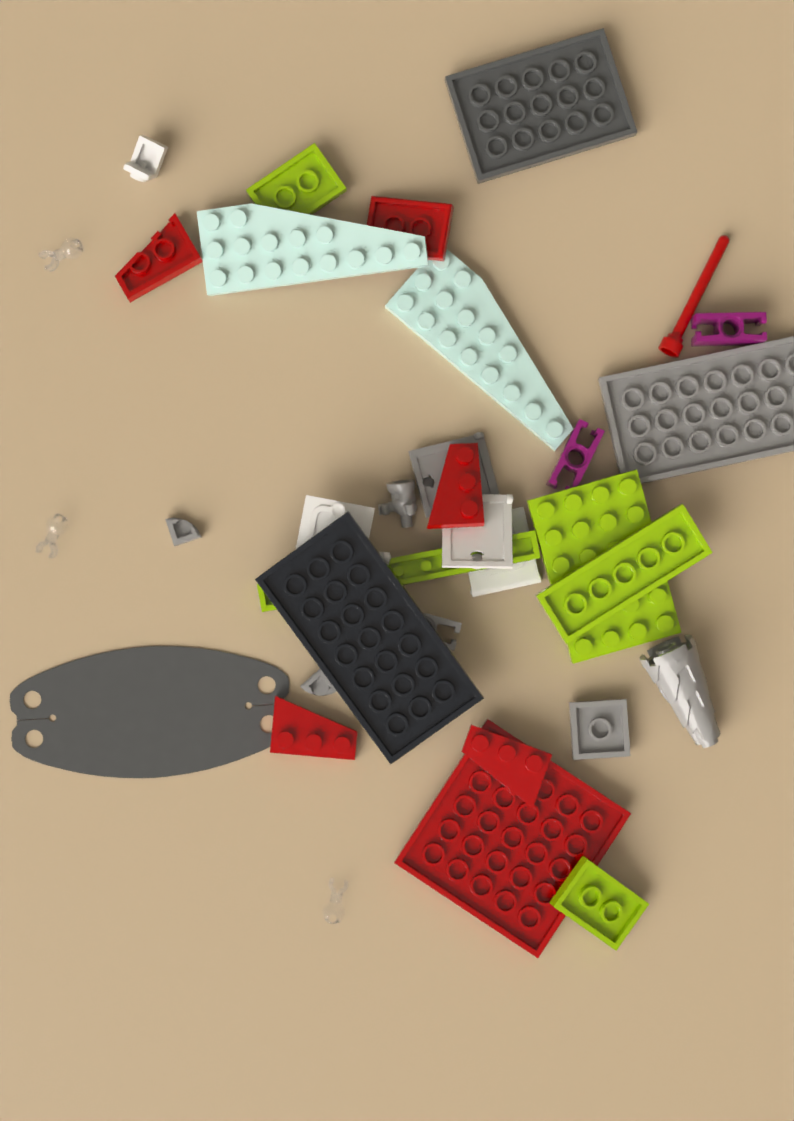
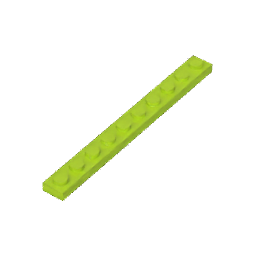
(428, 564)

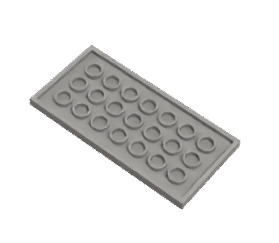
(702, 411)

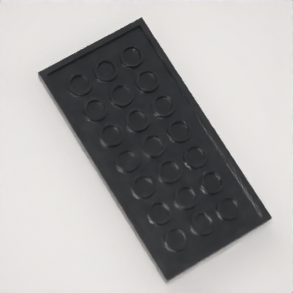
(369, 638)

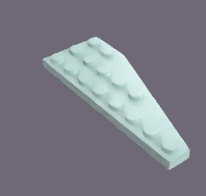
(275, 247)
(466, 326)

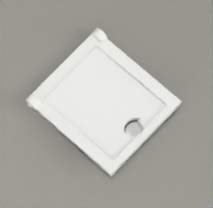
(321, 512)
(491, 540)
(496, 579)

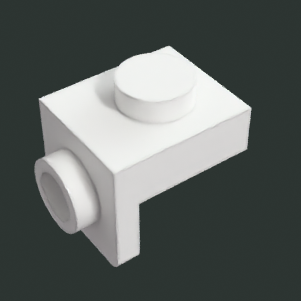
(146, 159)

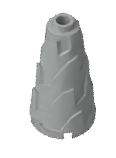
(682, 683)

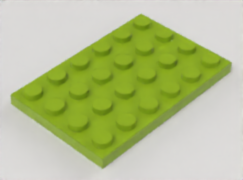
(579, 526)

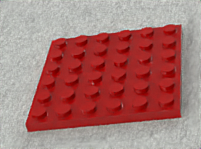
(501, 854)

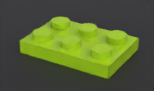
(300, 184)
(599, 903)

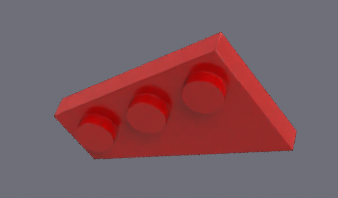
(159, 262)
(459, 491)
(309, 734)
(508, 761)

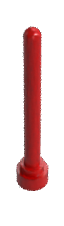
(673, 342)

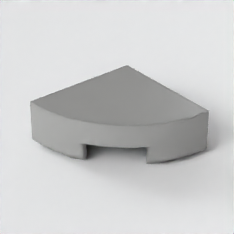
(182, 531)
(318, 685)

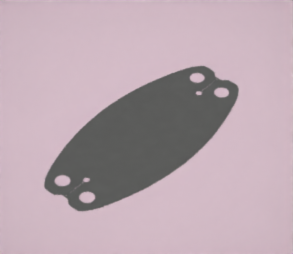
(147, 712)

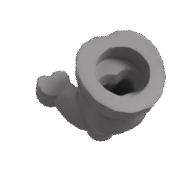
(402, 501)

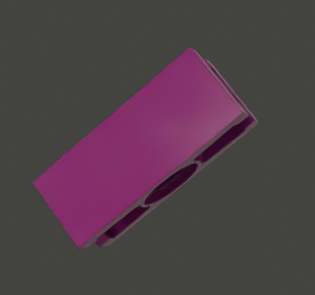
(736, 320)
(586, 453)

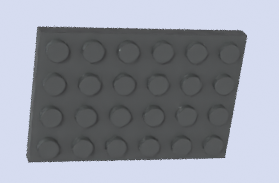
(540, 106)

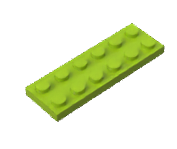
(624, 573)

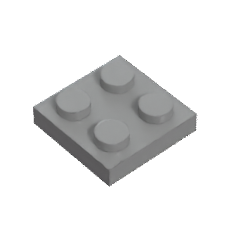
(599, 729)

